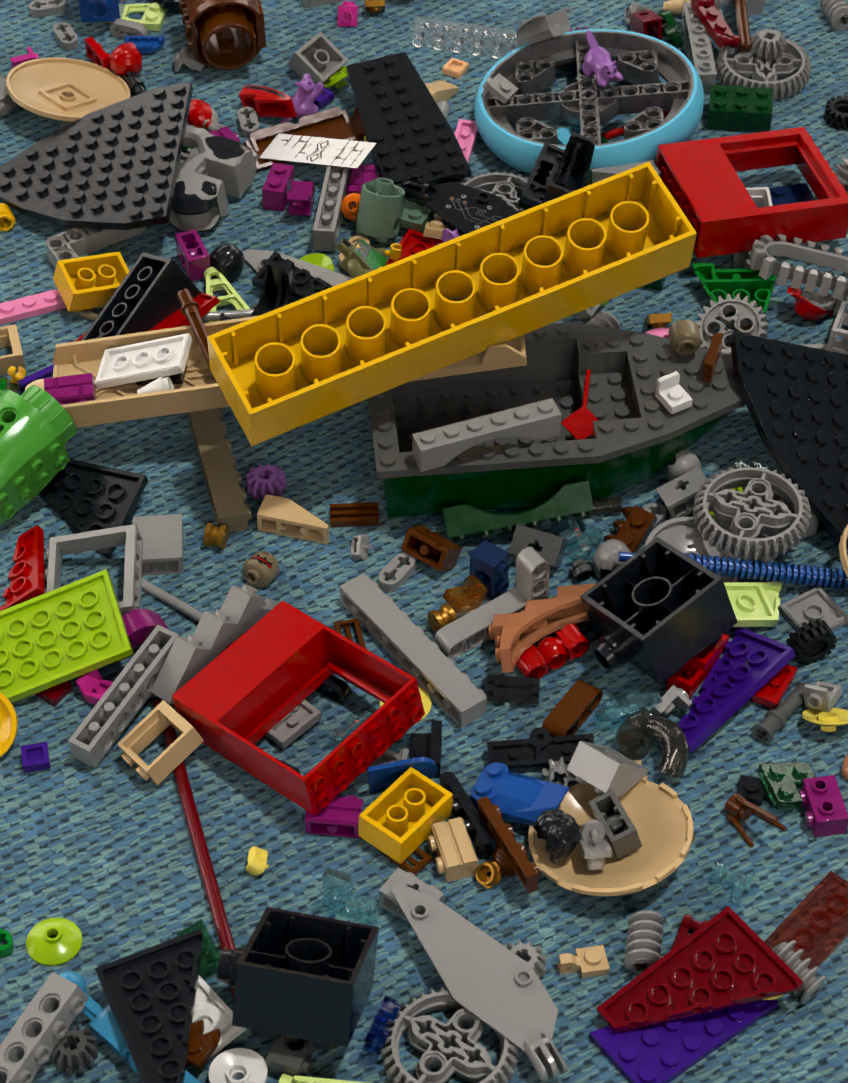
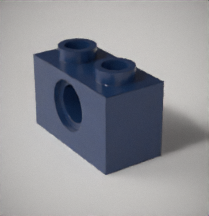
(491, 567)

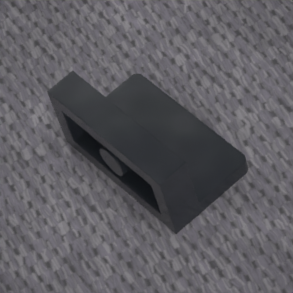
(428, 745)

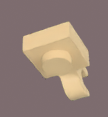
(435, 228)
(587, 961)

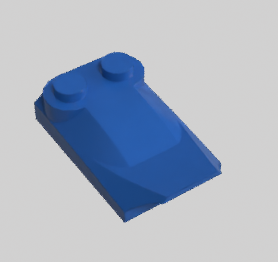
(517, 795)

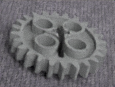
(745, 314)

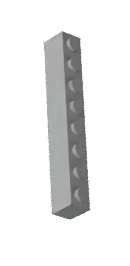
(413, 650)

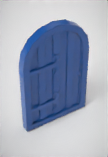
(384, 775)

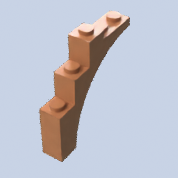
(541, 617)

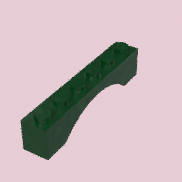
(468, 519)

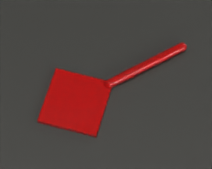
(581, 421)

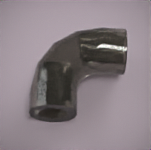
(631, 736)
(673, 744)

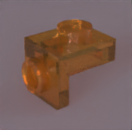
(466, 597)

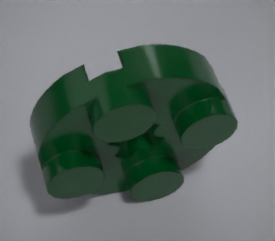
(669, 29)

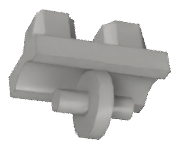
(594, 845)

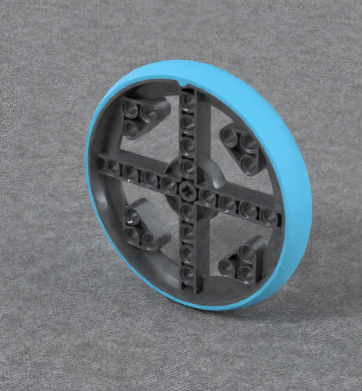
(589, 105)

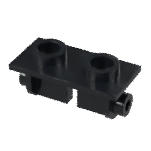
(513, 689)

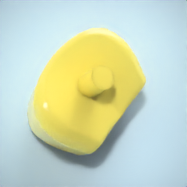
(257, 861)

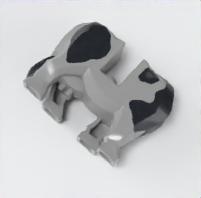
(205, 177)

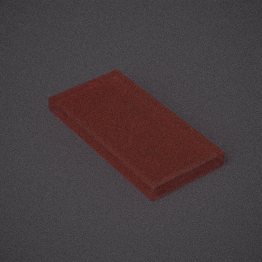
(817, 922)

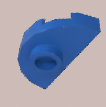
(146, 44)

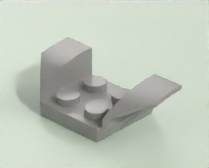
(543, 27)

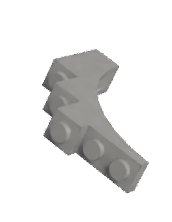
(212, 635)

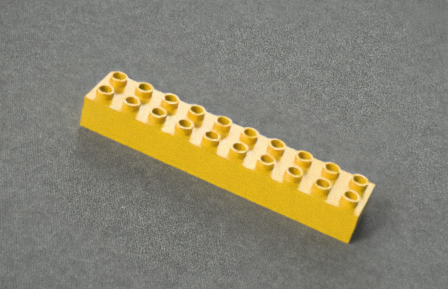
(449, 302)

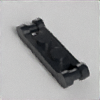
(466, 810)

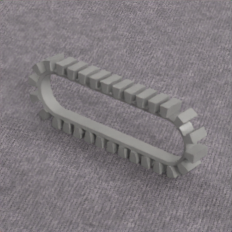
(768, 266)

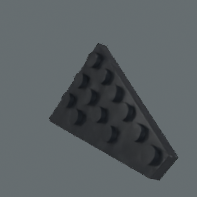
(94, 496)
(155, 1004)

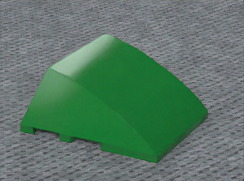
(735, 281)

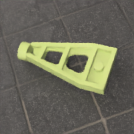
(153, 15)
(221, 283)

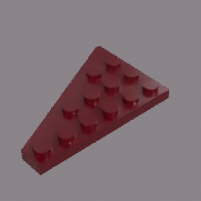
(706, 972)

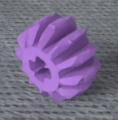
(265, 481)

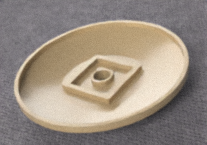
(64, 87)

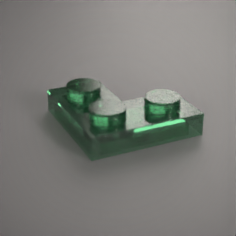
(783, 782)

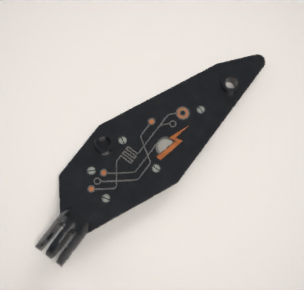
(459, 204)

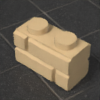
(453, 849)

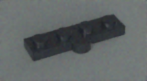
(535, 749)

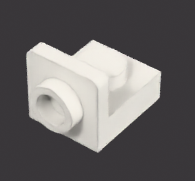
(671, 394)

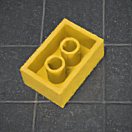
(89, 280)
(404, 815)

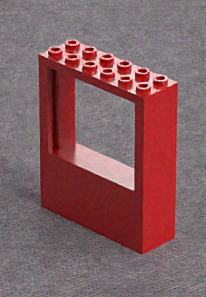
(721, 210)
(269, 676)

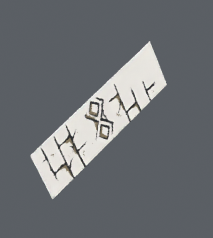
(318, 150)

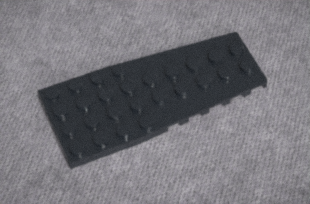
(405, 123)

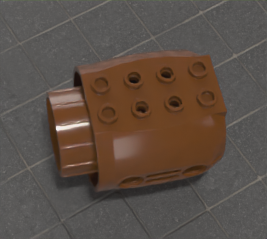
(223, 31)

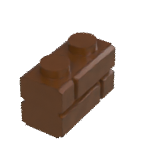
(431, 548)

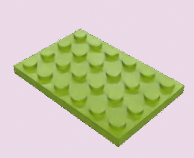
(61, 636)

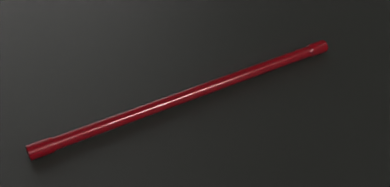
(200, 847)

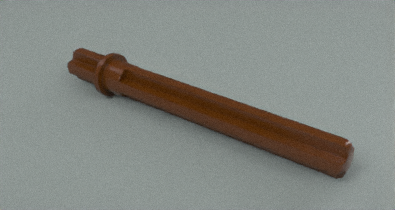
(743, 25)
(190, 310)

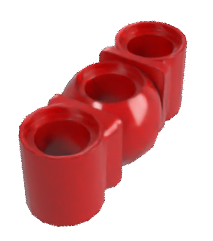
(553, 652)

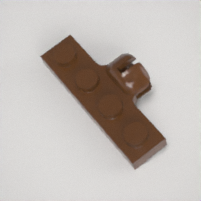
(508, 854)

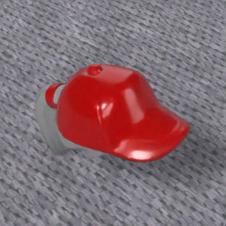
(203, 116)
(815, 306)

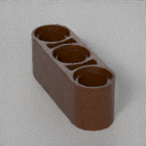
(573, 709)

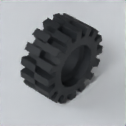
(837, 112)
(812, 641)

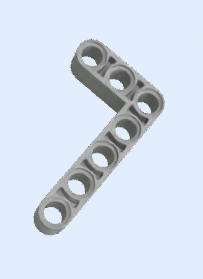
(82, 241)
(473, 628)

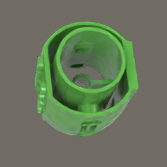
(30, 445)

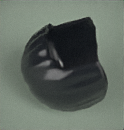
(228, 260)

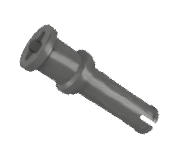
(775, 719)

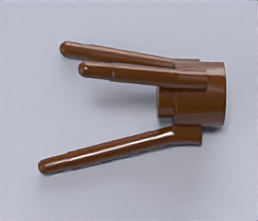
(742, 809)

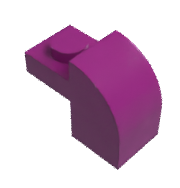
(301, 198)
(140, 625)

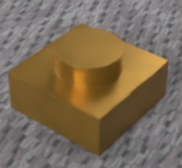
(374, 6)
(659, 320)

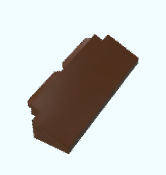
(325, 124)

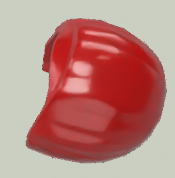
(125, 59)

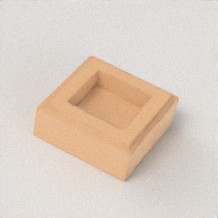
(455, 68)

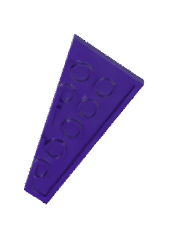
(740, 673)
(672, 1047)

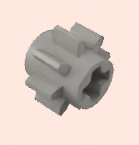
(561, 767)

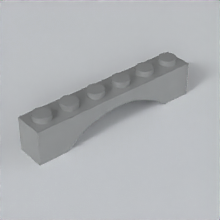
(440, 445)

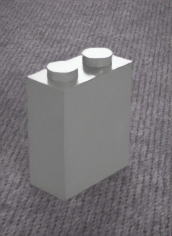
(162, 543)

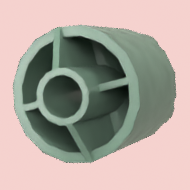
(380, 209)

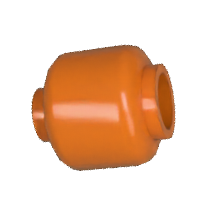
(348, 206)

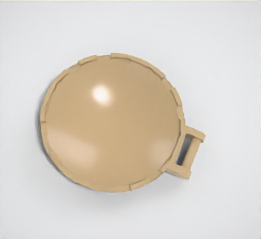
(663, 829)

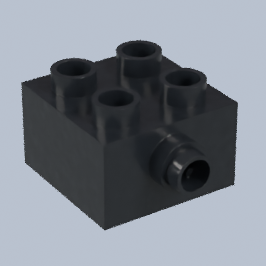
(657, 611)
(302, 977)

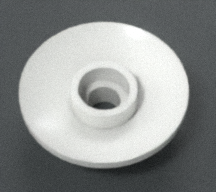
(238, 1063)

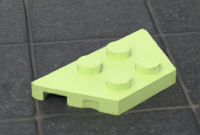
(754, 603)

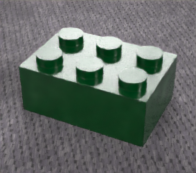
(740, 108)

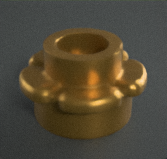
(482, 874)

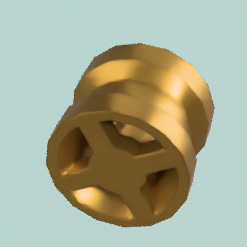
(216, 535)
(441, 617)

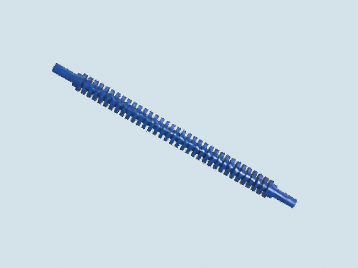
(775, 571)

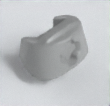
(360, 546)

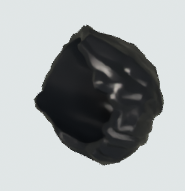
(559, 831)

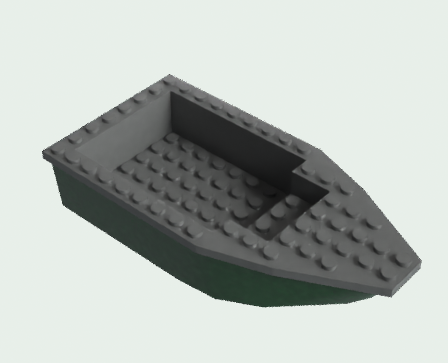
(625, 447)

